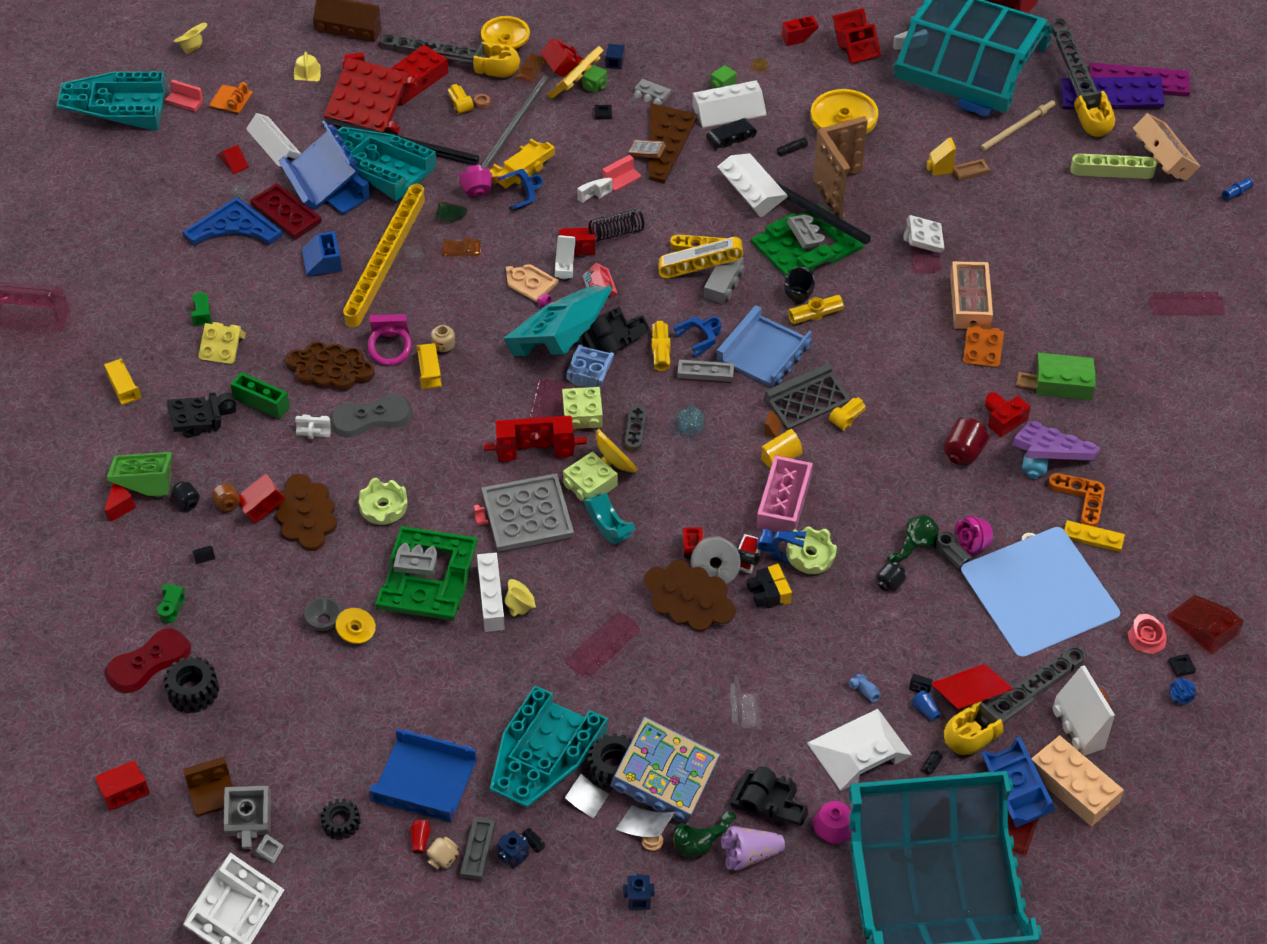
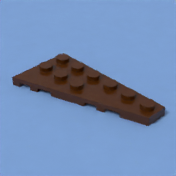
(673, 129)

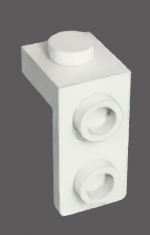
(564, 257)

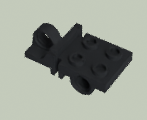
(613, 331)
(197, 414)
(766, 795)

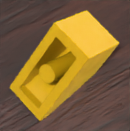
(942, 158)

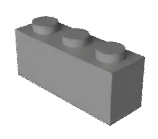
(723, 280)

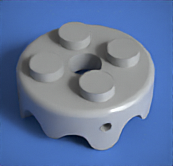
(720, 548)

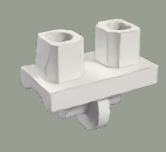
(313, 426)

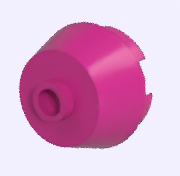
(476, 181)
(974, 534)
(832, 822)

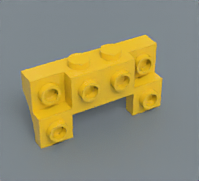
(528, 158)

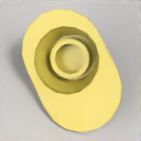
(191, 39)
(307, 68)
(519, 598)

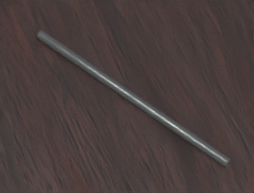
(515, 121)

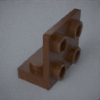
(207, 785)

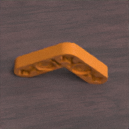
(1090, 495)

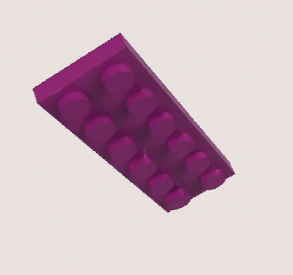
(1173, 81)

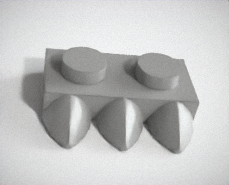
(651, 91)
(805, 231)
(415, 561)

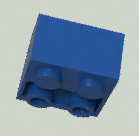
(322, 254)

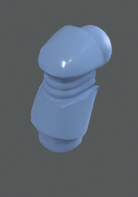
(865, 687)

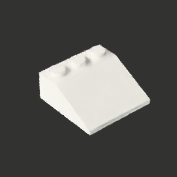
(1084, 713)

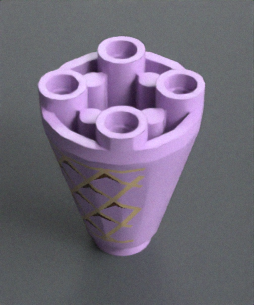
(750, 846)

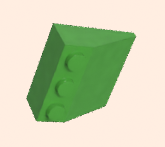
(1065, 376)

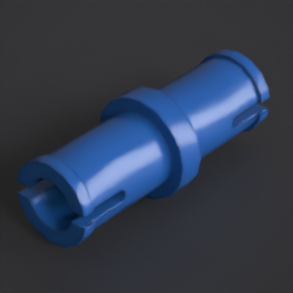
(1237, 189)

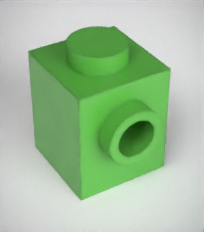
(723, 77)
(594, 79)

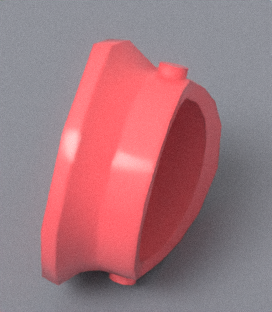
(1152, 634)

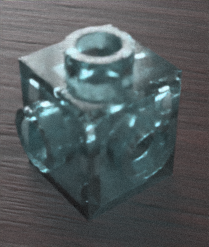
(691, 421)

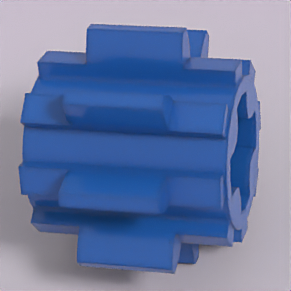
(1182, 691)

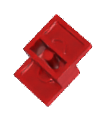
(856, 35)

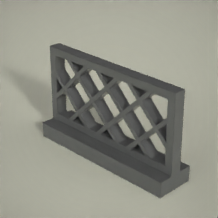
(797, 386)

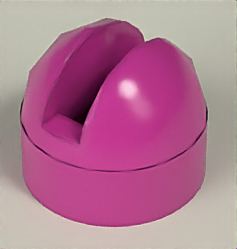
(543, 299)

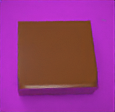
(772, 425)

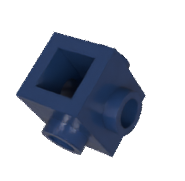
(513, 849)
(638, 892)

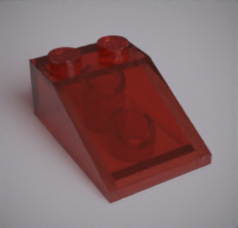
(1207, 622)

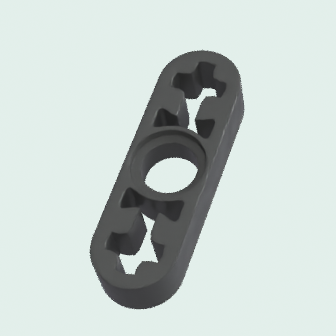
(635, 423)

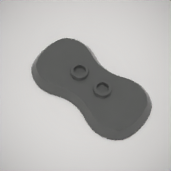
(355, 419)

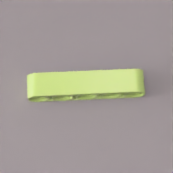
(1113, 166)

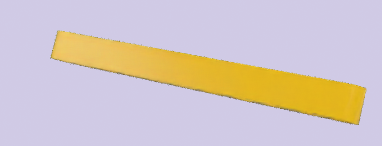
(384, 256)

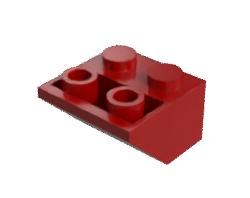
(560, 57)

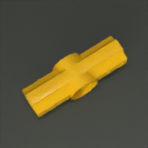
(815, 309)
(660, 346)

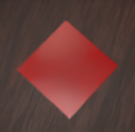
(971, 686)

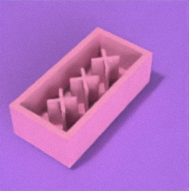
(784, 494)

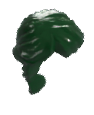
(921, 533)
(693, 842)

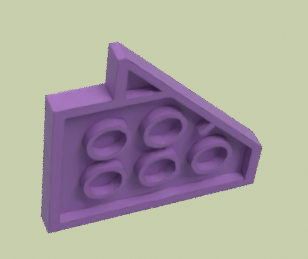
(1051, 444)

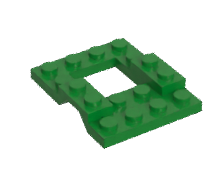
(786, 253)
(429, 596)

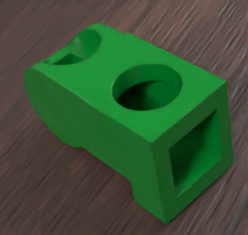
(202, 309)
(171, 604)

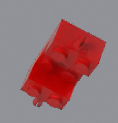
(551, 431)

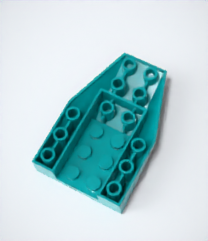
(118, 97)
(388, 160)
(559, 322)
(542, 747)

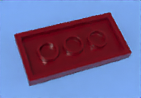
(285, 211)

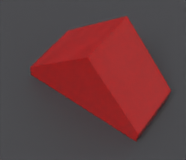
(234, 159)
(118, 503)
(691, 538)

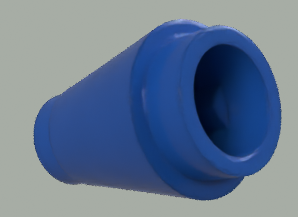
(926, 705)

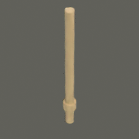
(1040, 111)

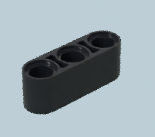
(731, 133)

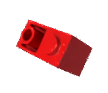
(798, 30)

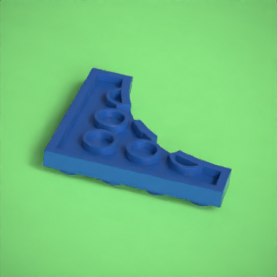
(233, 218)

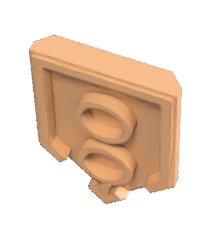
(530, 281)

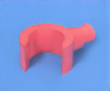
(480, 515)

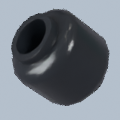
(185, 495)
(891, 576)

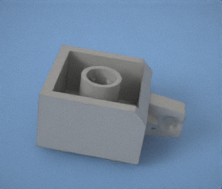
(248, 825)

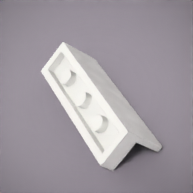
(271, 138)

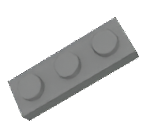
(705, 370)

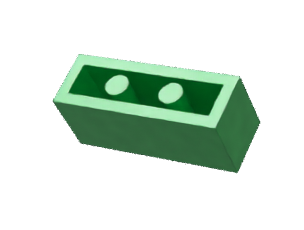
(260, 395)

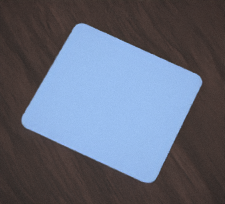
(1040, 591)

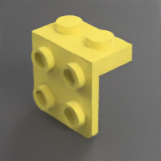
(220, 342)

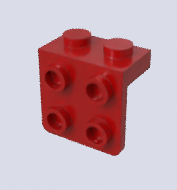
(583, 240)

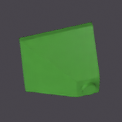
(143, 473)

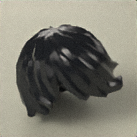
(799, 283)

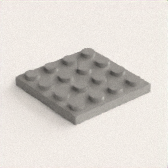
(527, 512)

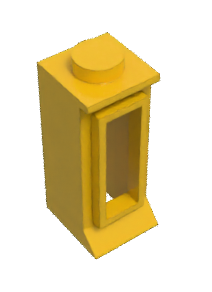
(429, 366)
(122, 382)

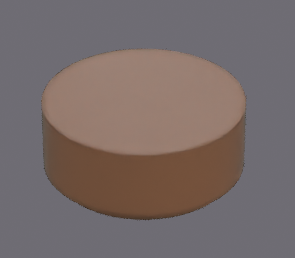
(482, 101)

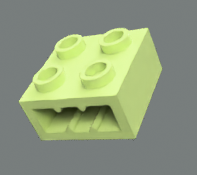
(584, 406)
(589, 477)

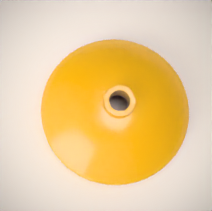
(505, 31)
(613, 454)

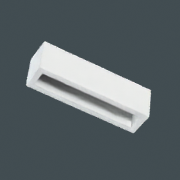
(490, 592)

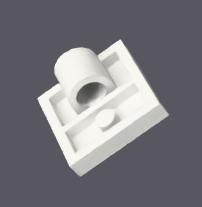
(924, 234)

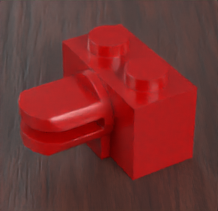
(1006, 415)

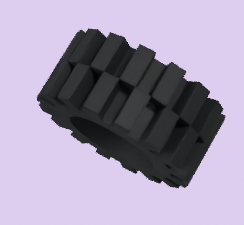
(342, 829)

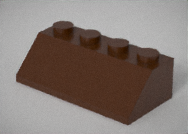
(348, 19)

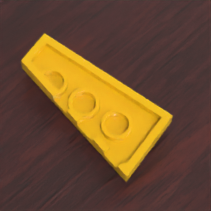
(576, 73)

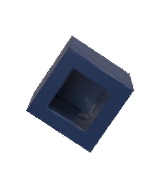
(615, 56)

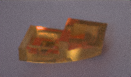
(531, 68)
(467, 247)

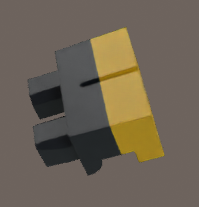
(772, 587)

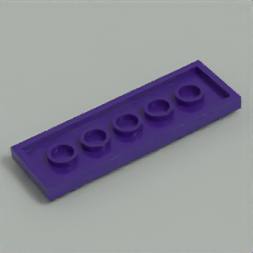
(1121, 92)

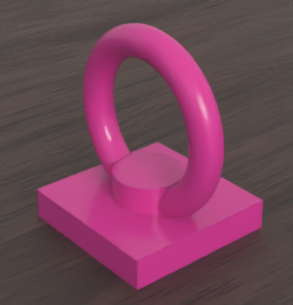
(389, 327)

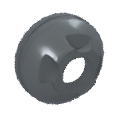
(322, 607)

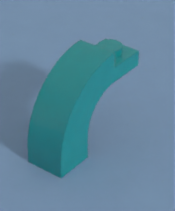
(606, 519)

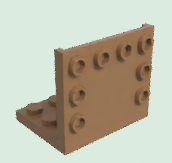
(837, 154)

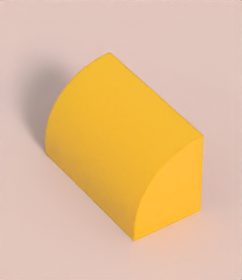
(785, 445)

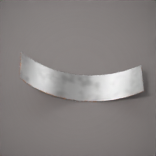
(636, 821)

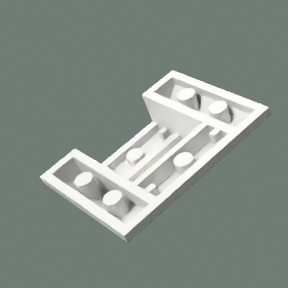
(858, 748)
(233, 904)

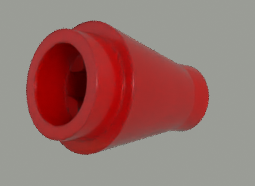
(419, 835)

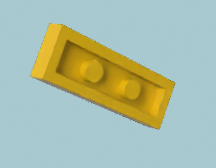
(1094, 536)

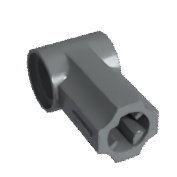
(951, 549)

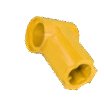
(460, 100)
(845, 416)

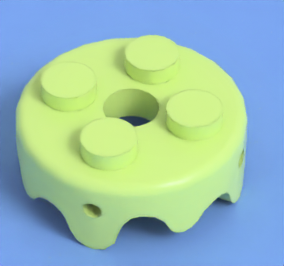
(381, 492)
(818, 543)

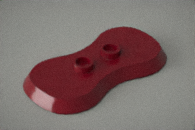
(134, 669)

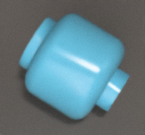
(1035, 467)

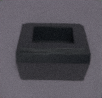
(204, 554)

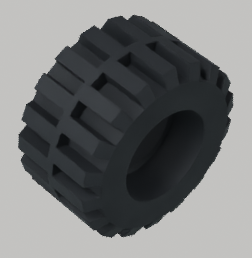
(196, 696)
(602, 750)

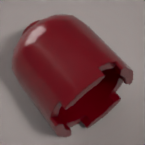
(966, 441)

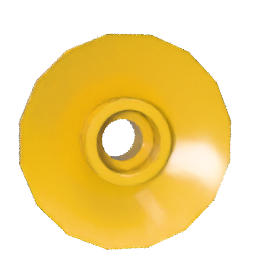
(356, 619)

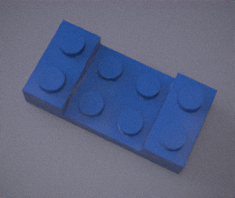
(1029, 796)

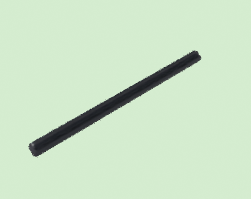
(440, 151)
(826, 215)

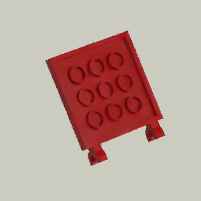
(368, 95)

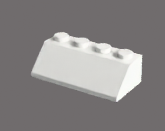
(729, 104)
(752, 183)

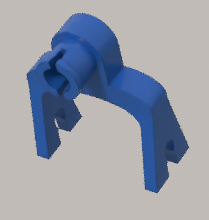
(528, 185)
(710, 327)
(770, 544)

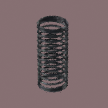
(632, 219)

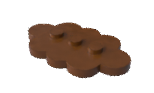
(330, 366)
(306, 512)
(689, 595)

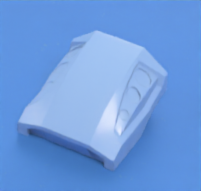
(589, 367)

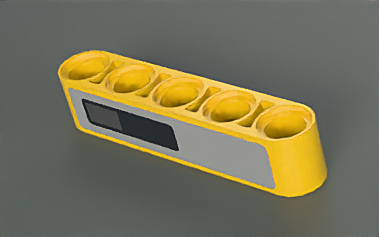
(700, 257)

